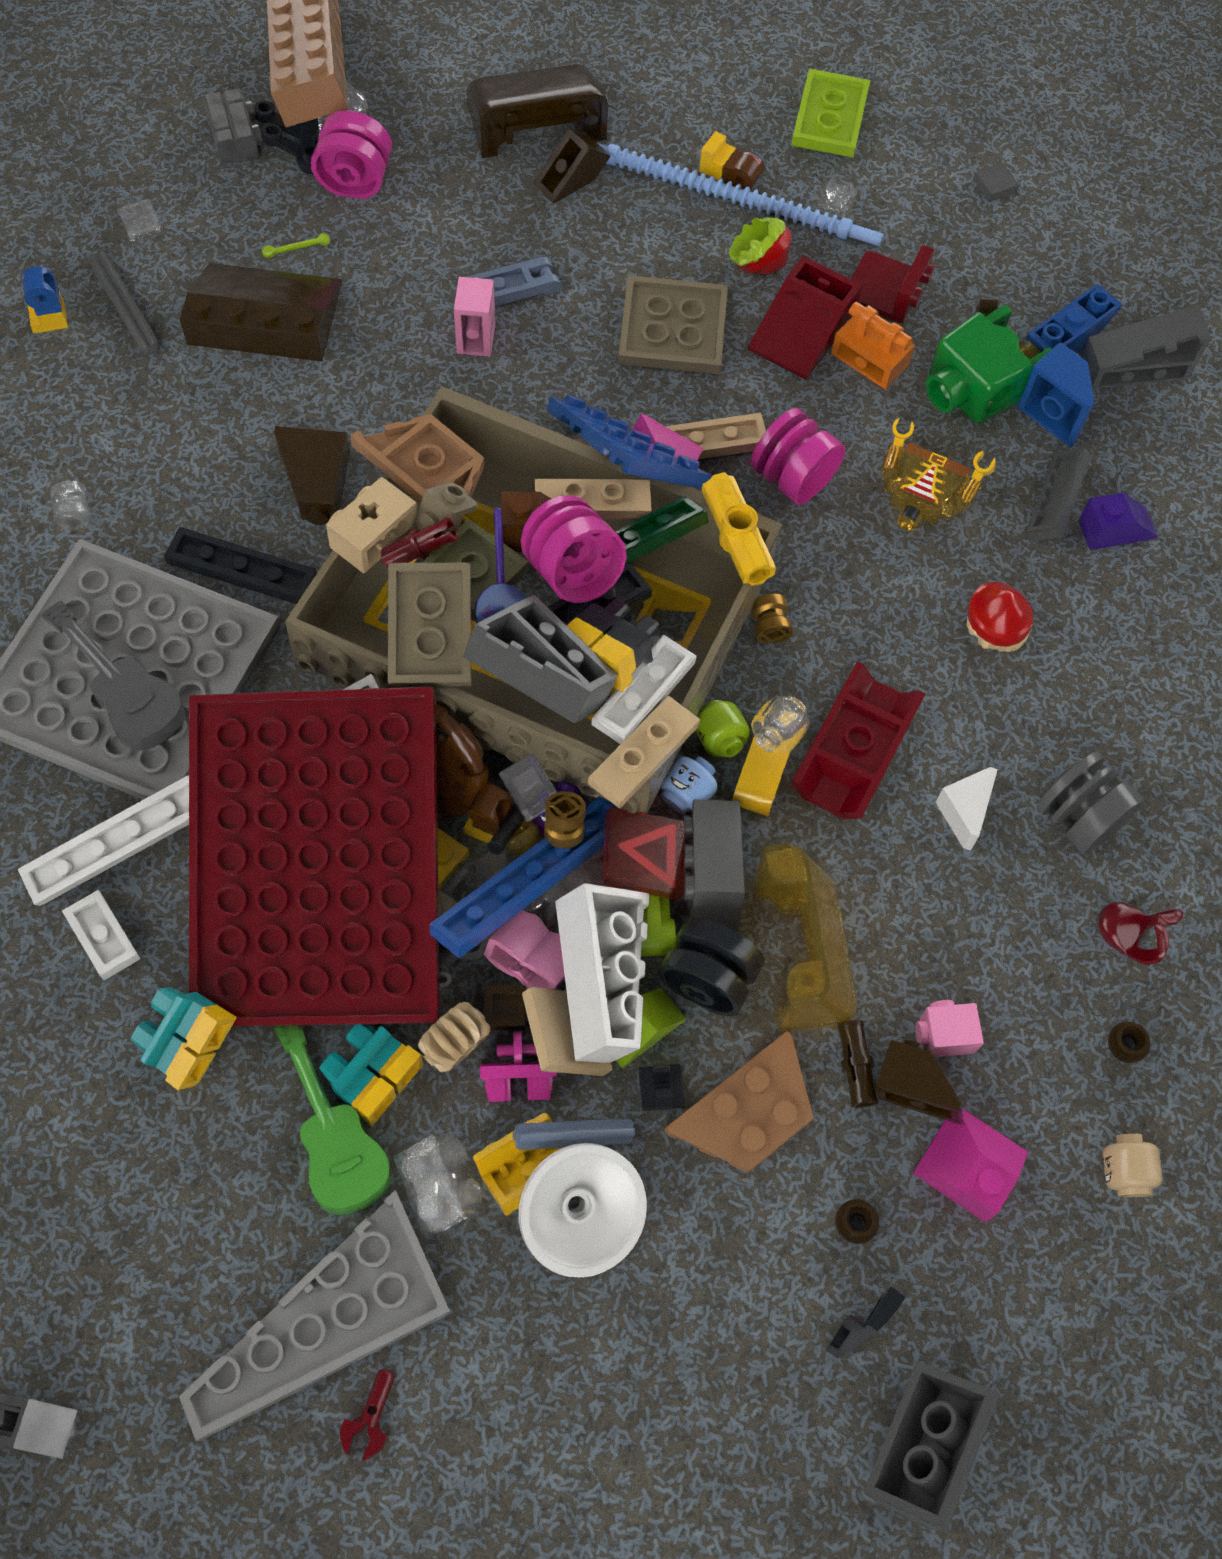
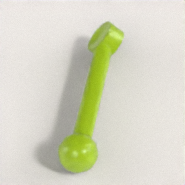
(269, 251)

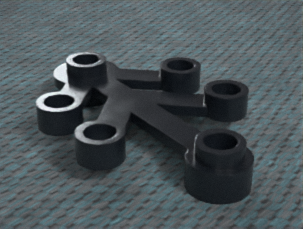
(273, 136)

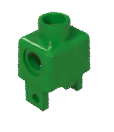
(980, 367)

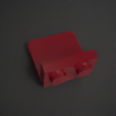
(893, 285)

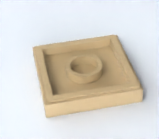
(552, 1033)

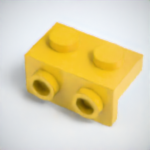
(508, 1168)

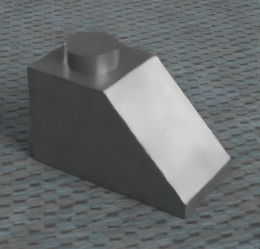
(35, 1425)

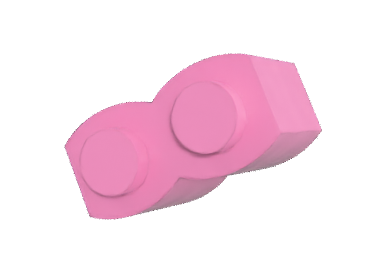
(528, 952)

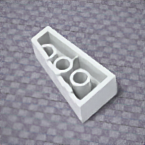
(602, 969)

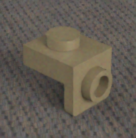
(441, 502)

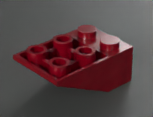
(805, 317)

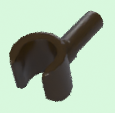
(987, 305)

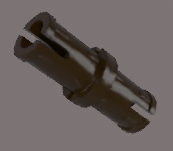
(857, 1064)

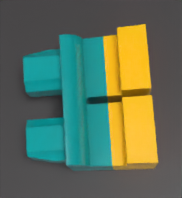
(185, 1038)
(376, 1054)

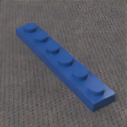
(517, 886)

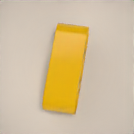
(759, 779)

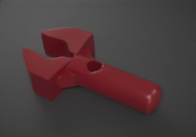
(370, 1418)

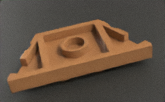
(422, 456)
(750, 1110)

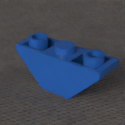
(1076, 321)

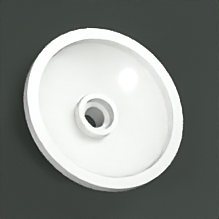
(603, 1224)

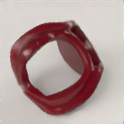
(1124, 925)

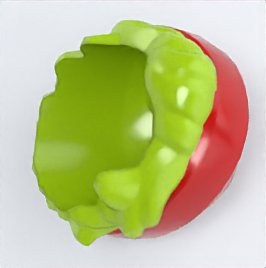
(762, 246)

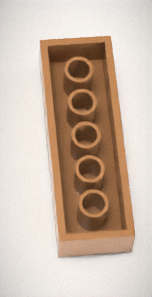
(306, 59)

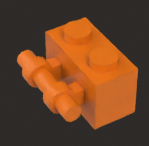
(873, 346)

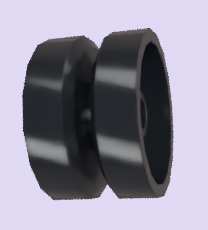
(711, 966)

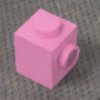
(950, 1029)

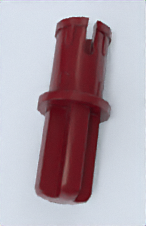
(419, 543)

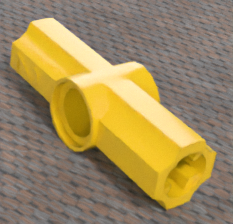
(738, 529)

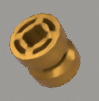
(771, 618)
(564, 819)

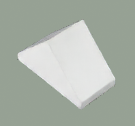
(966, 804)

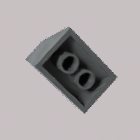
(931, 1446)

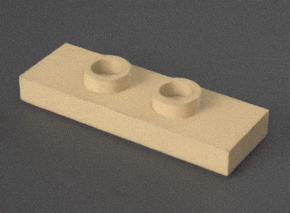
(606, 496)
(643, 752)

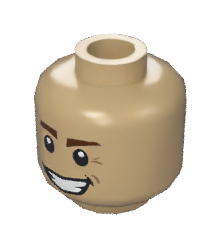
(1132, 1166)

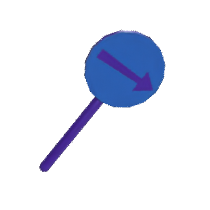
(501, 595)

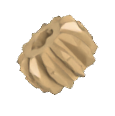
(454, 1036)

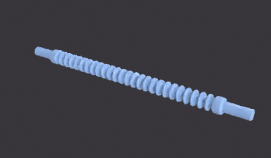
(843, 227)

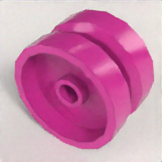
(351, 154)

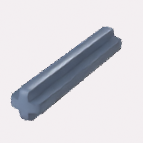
(568, 1133)

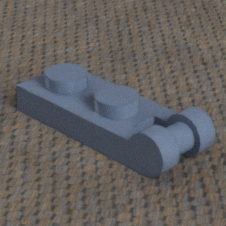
(516, 280)

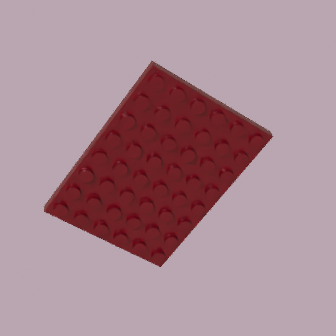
(314, 856)

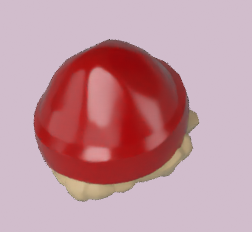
(999, 617)

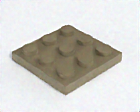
(673, 324)

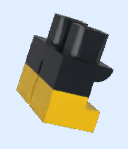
(617, 640)

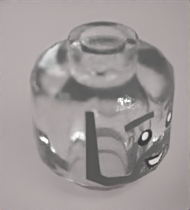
(780, 724)

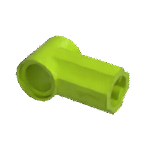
(660, 929)

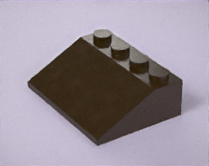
(260, 311)

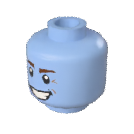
(688, 781)

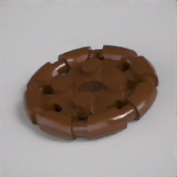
(459, 765)

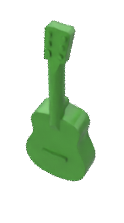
(345, 1164)

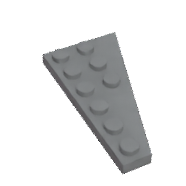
(341, 1311)

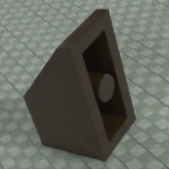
(571, 166)
(917, 1082)

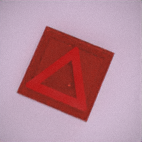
(644, 853)

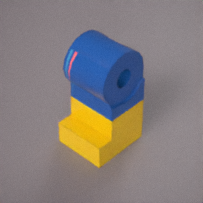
(44, 300)

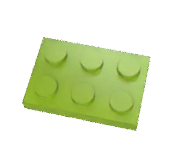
(830, 113)

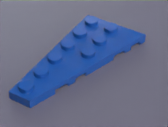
(626, 447)

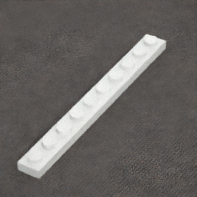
(117, 837)

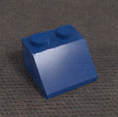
(1059, 393)

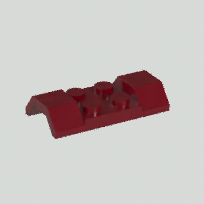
(855, 745)

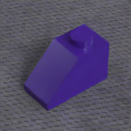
(1115, 521)

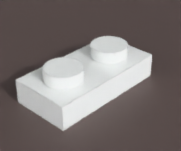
(101, 935)

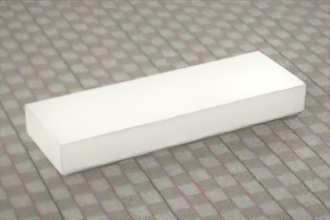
(649, 688)

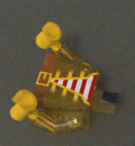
(926, 483)

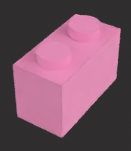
(474, 316)

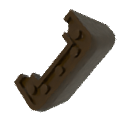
(534, 101)

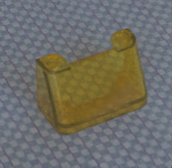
(823, 987)

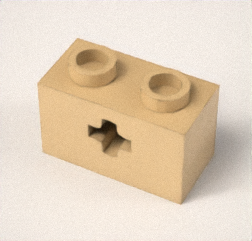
(370, 523)

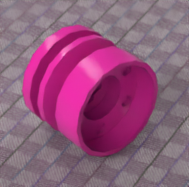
(797, 456)
(573, 549)

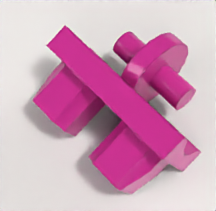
(498, 1074)

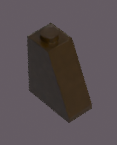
(315, 469)

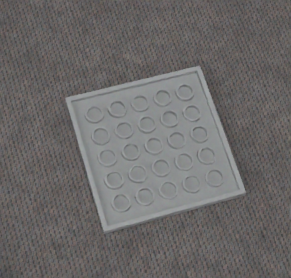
(128, 610)

